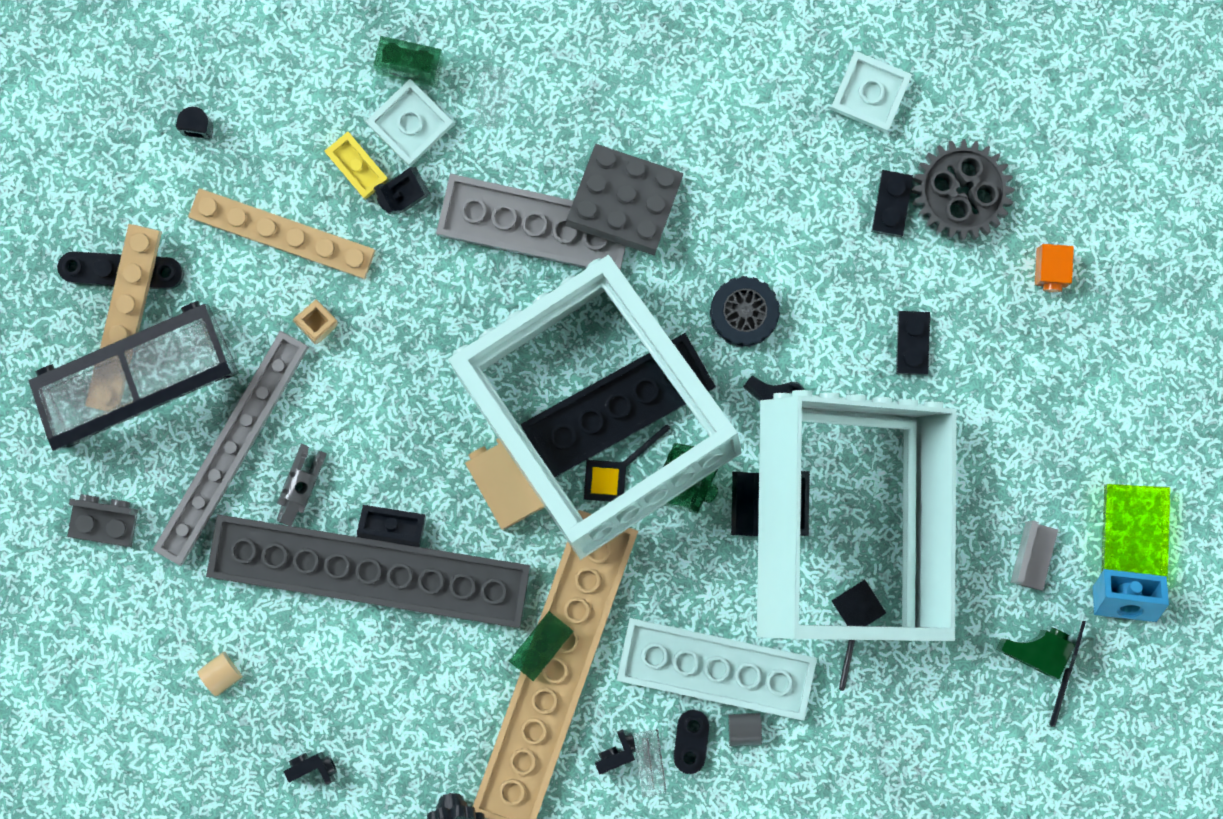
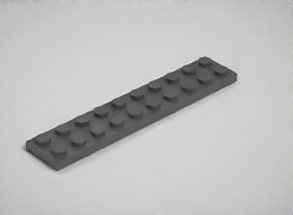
(368, 571)

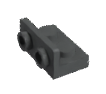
(102, 522)

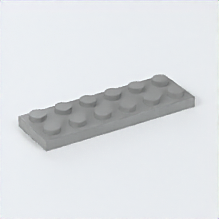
(518, 223)

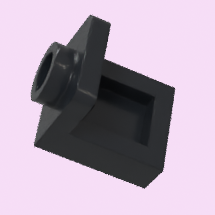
(402, 192)
(302, 765)

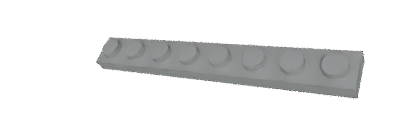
(230, 448)

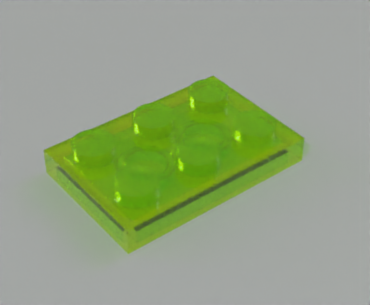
(1136, 529)

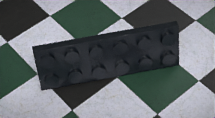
(609, 410)

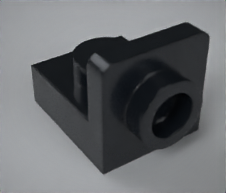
(613, 758)

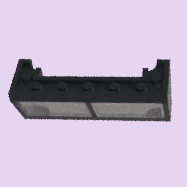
(131, 376)

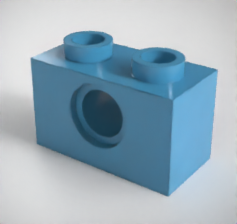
(1130, 595)

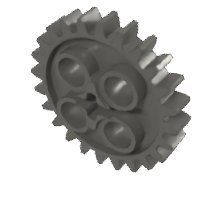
(987, 177)

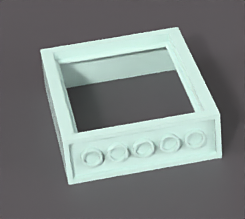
(653, 491)
(927, 513)

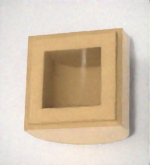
(315, 322)
(219, 674)

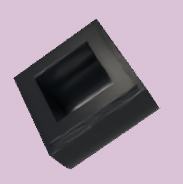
(194, 123)

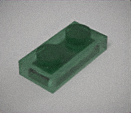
(541, 646)

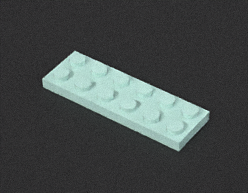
(716, 669)

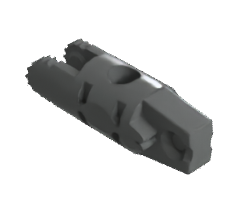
(296, 501)

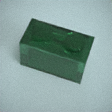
(408, 61)

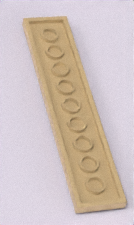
(544, 708)

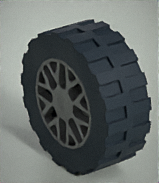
(744, 311)

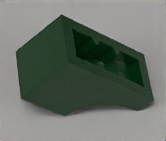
(1044, 653)

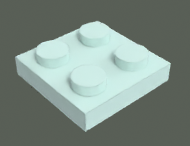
(871, 92)
(409, 123)

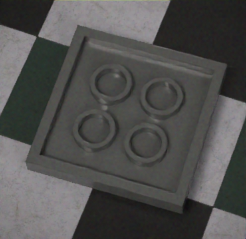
(624, 199)

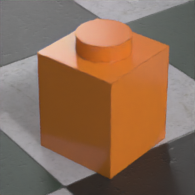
(1054, 267)

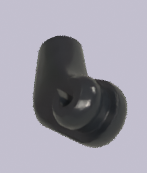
(764, 391)

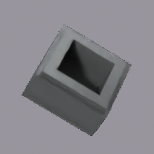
(745, 729)

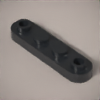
(103, 269)

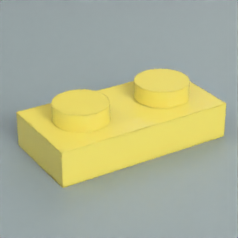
(356, 165)

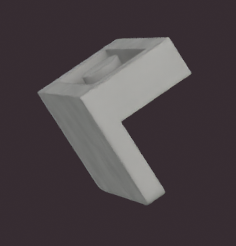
(1034, 555)

